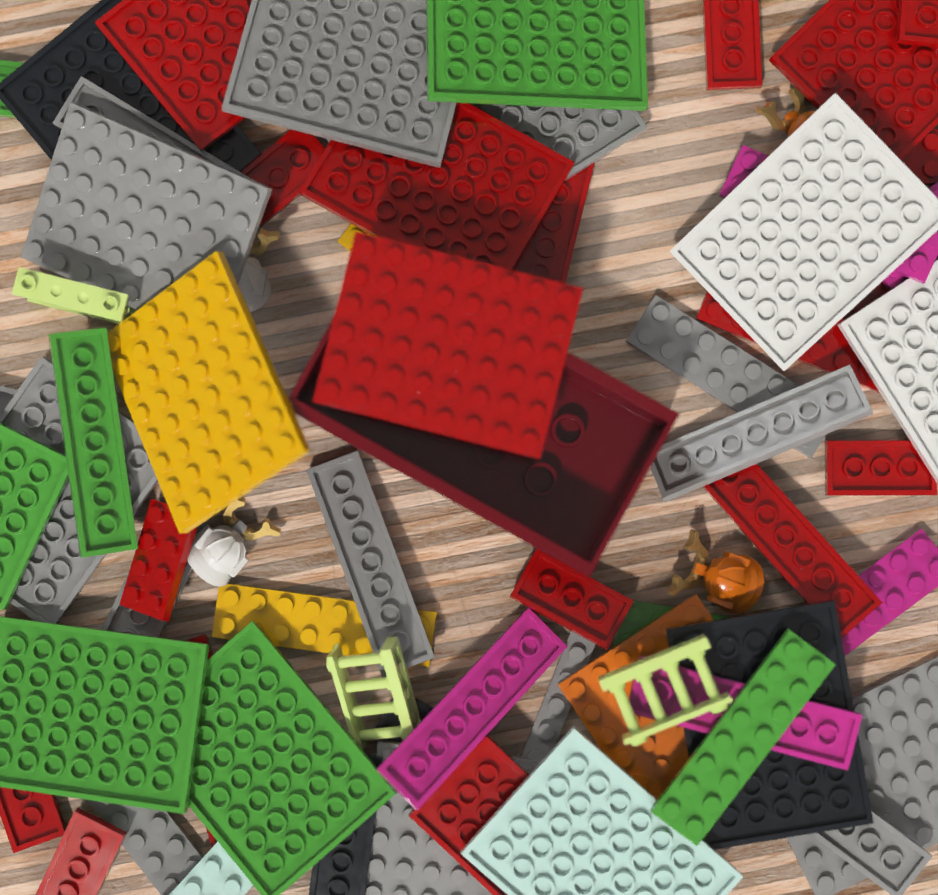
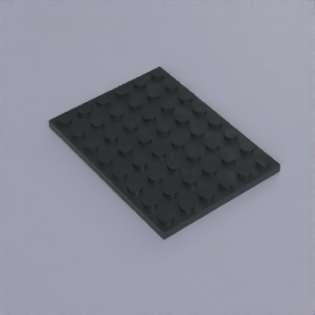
(45, 81)
(784, 792)

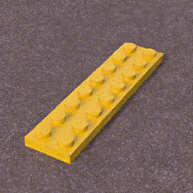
(299, 619)

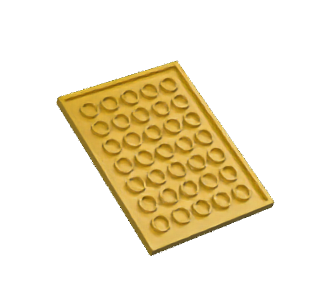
(204, 393)

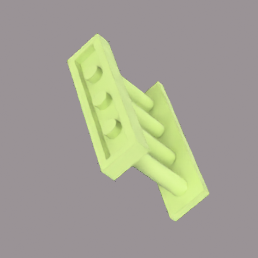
(72, 296)
(668, 661)
(396, 681)

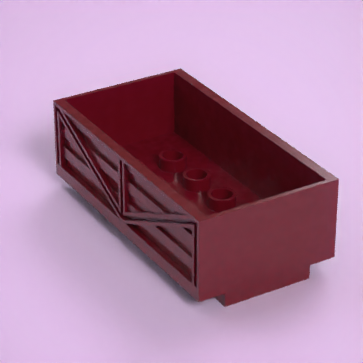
(563, 503)

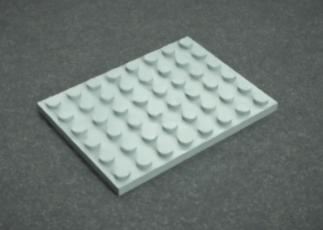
(590, 831)

